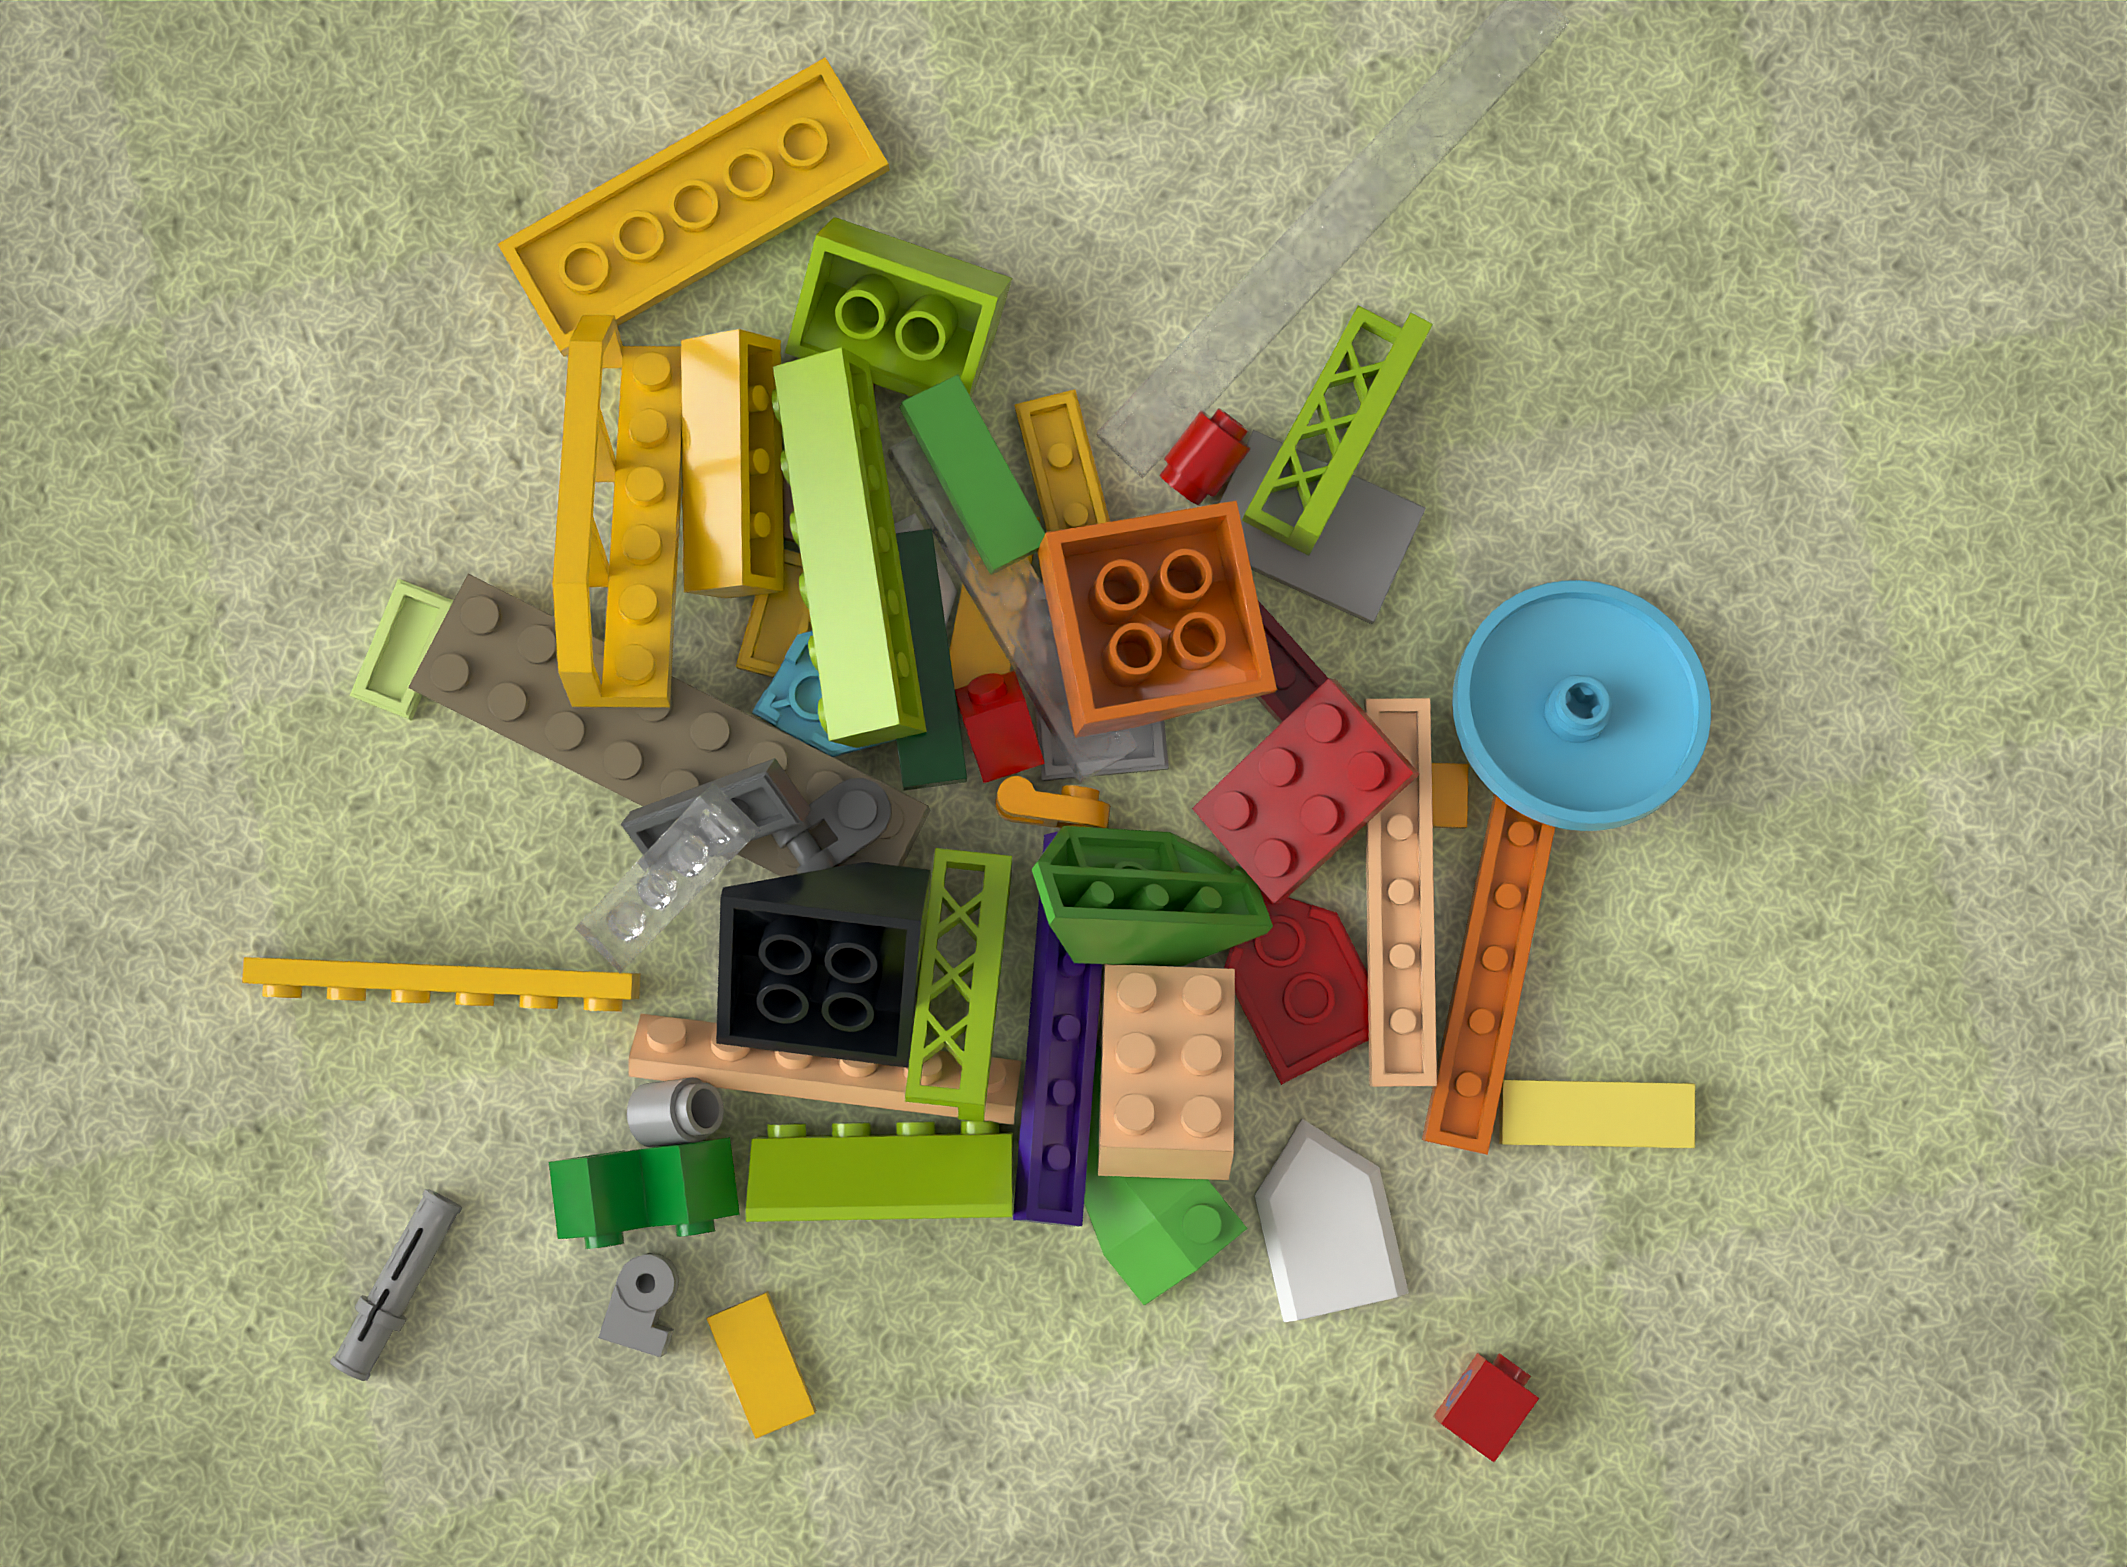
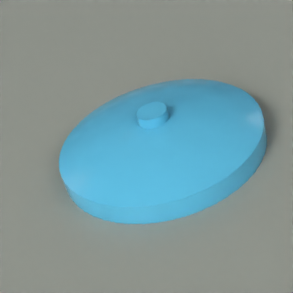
(1581, 705)

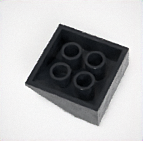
(824, 962)

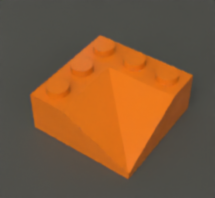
(1155, 617)

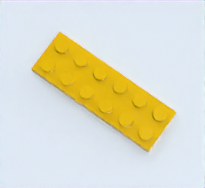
(696, 204)

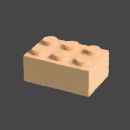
(1167, 1072)

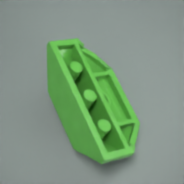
(1144, 898)

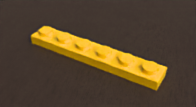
(415, 982)

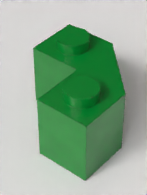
(642, 1189)

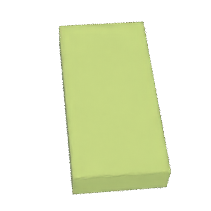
(399, 648)

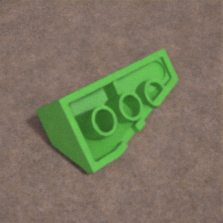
(1153, 1226)

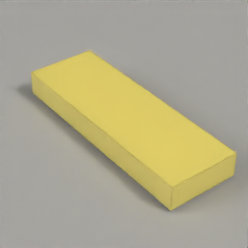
(1597, 1113)

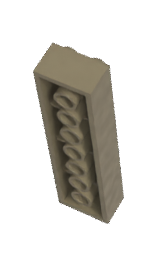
(501, 670)

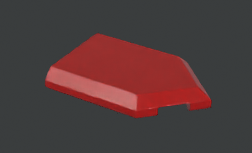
(1302, 988)

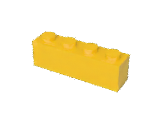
(731, 466)

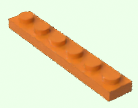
(1488, 980)

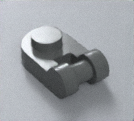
(855, 812)

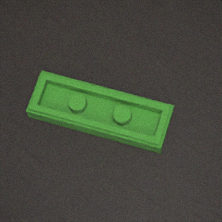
(973, 474)

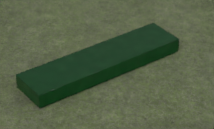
(938, 754)

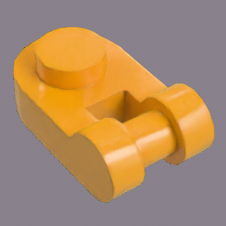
(1075, 806)

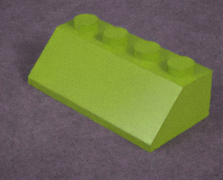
(880, 1174)

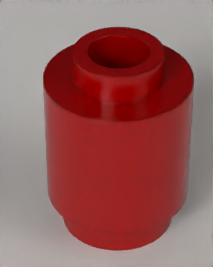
(1205, 456)

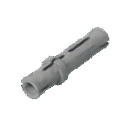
(395, 1286)

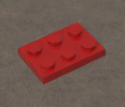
(1305, 791)

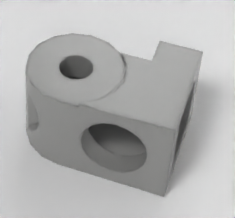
(637, 1302)

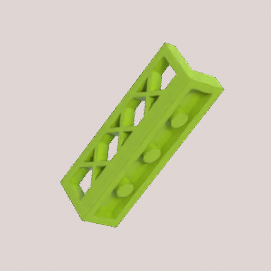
(1358, 436)
(985, 984)

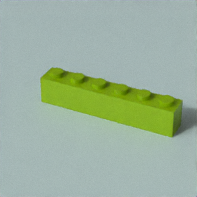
(847, 549)

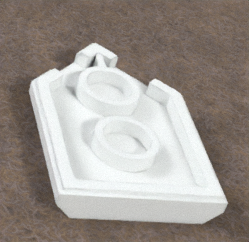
(1327, 1228)

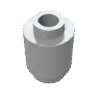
(674, 1112)

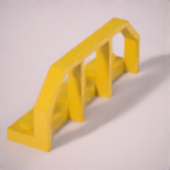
(644, 520)

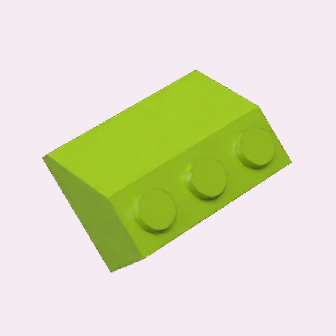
(897, 307)

